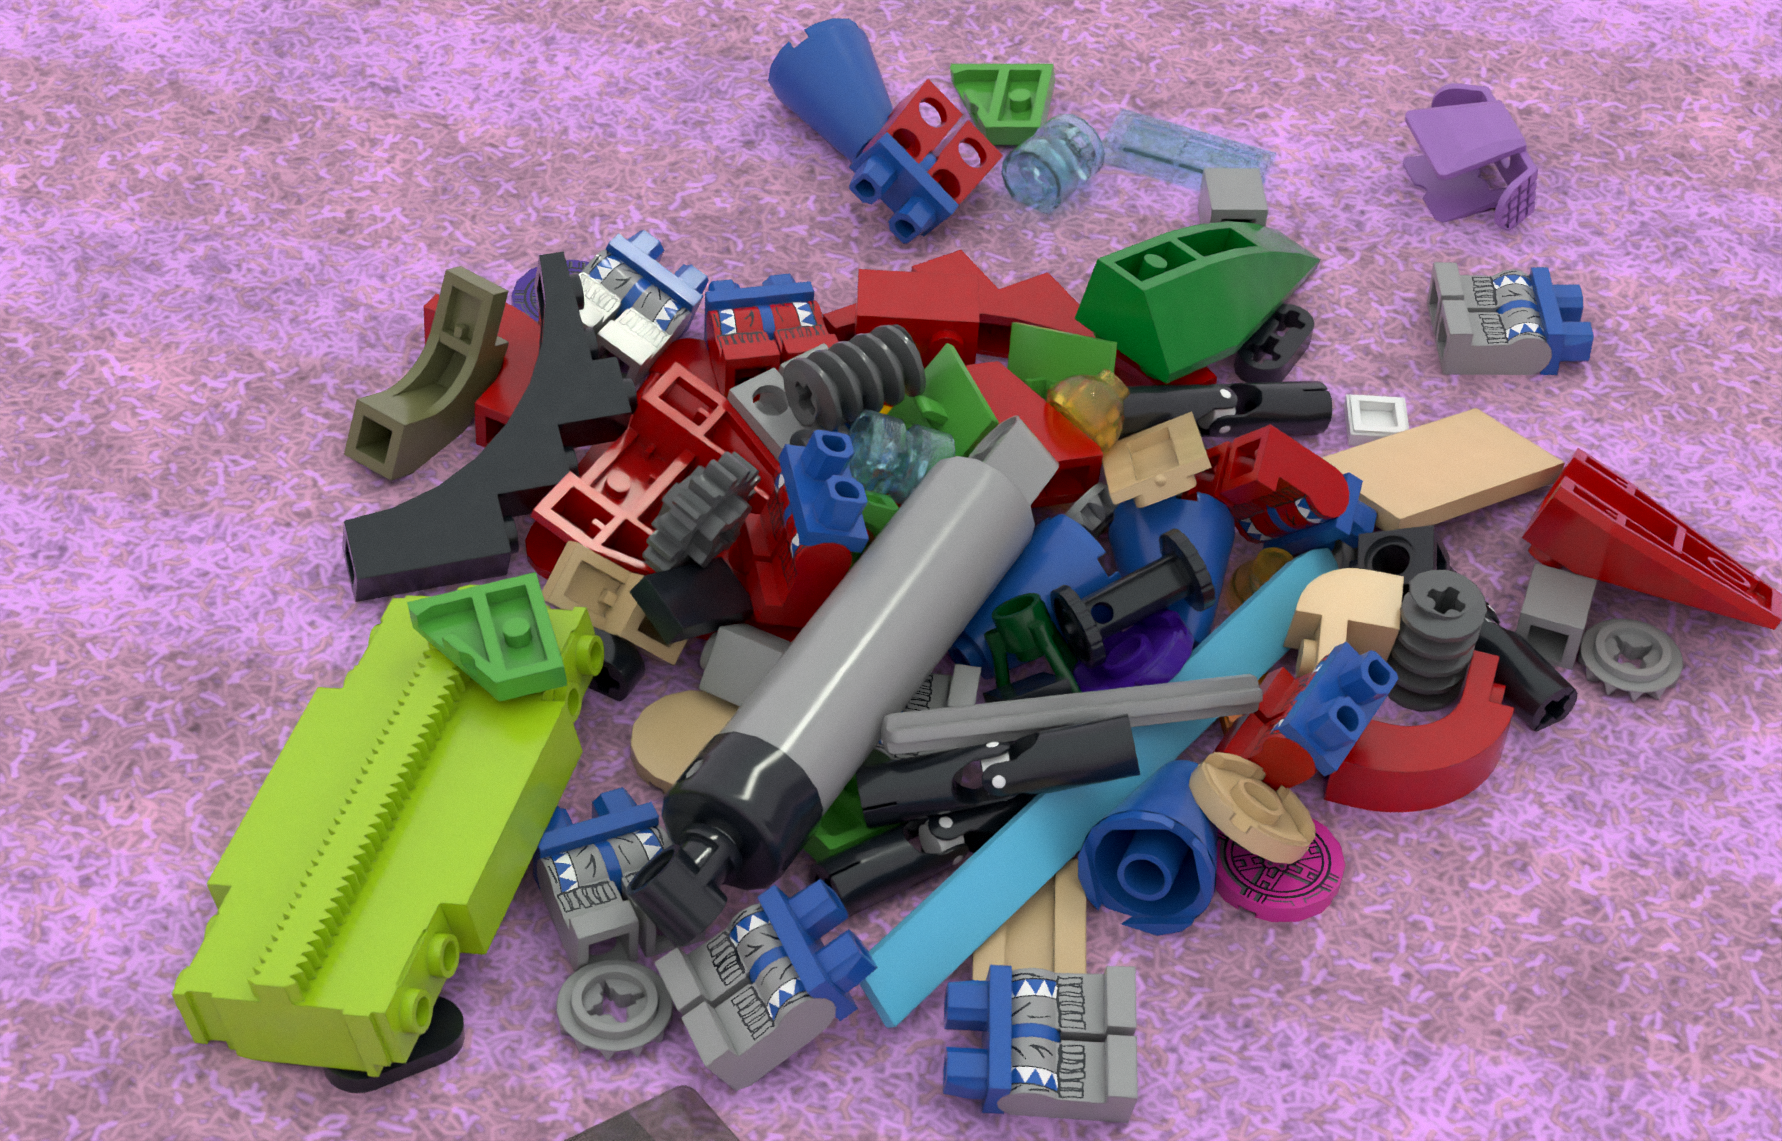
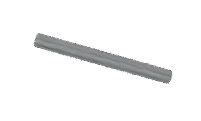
(1022, 717)

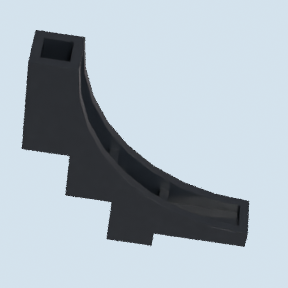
(467, 522)

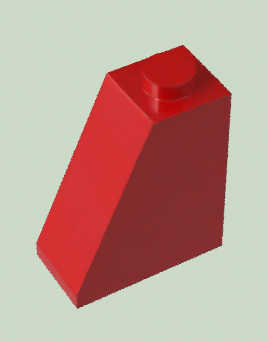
(1075, 452)

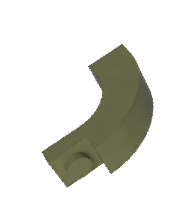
(437, 397)

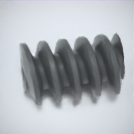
(854, 377)
(1435, 639)

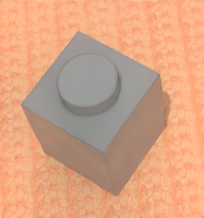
(1232, 196)
(1556, 613)
(738, 660)

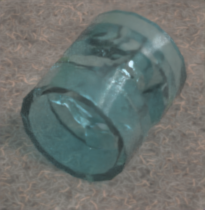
(1053, 163)
(892, 457)

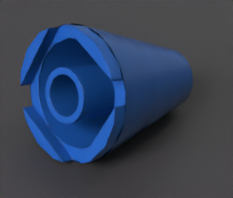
(833, 85)
(1207, 525)
(1056, 556)
(1153, 855)

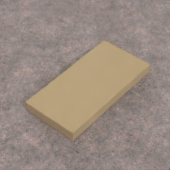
(1445, 469)

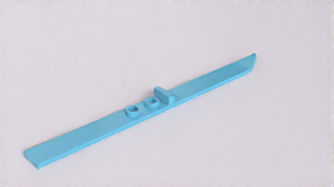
(1054, 825)

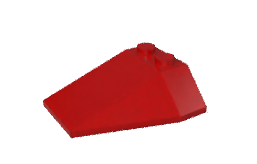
(671, 434)
(1624, 537)

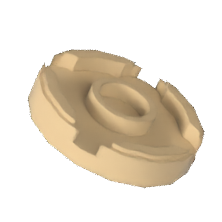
(674, 732)
(1251, 811)

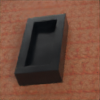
(692, 600)

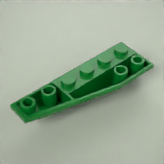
(1192, 293)

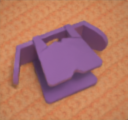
(1459, 137)

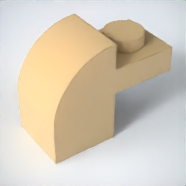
(603, 587)
(1345, 607)

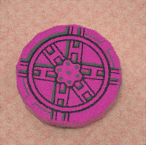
(1279, 889)

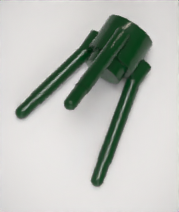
(1029, 633)

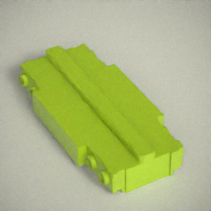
(381, 851)

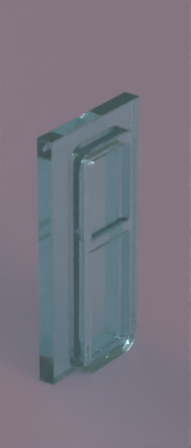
(1175, 151)

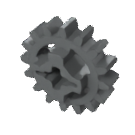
(702, 514)

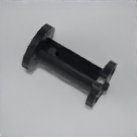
(1134, 597)

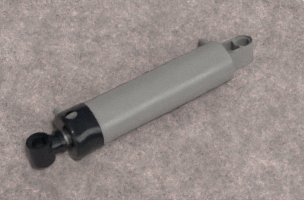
(820, 708)

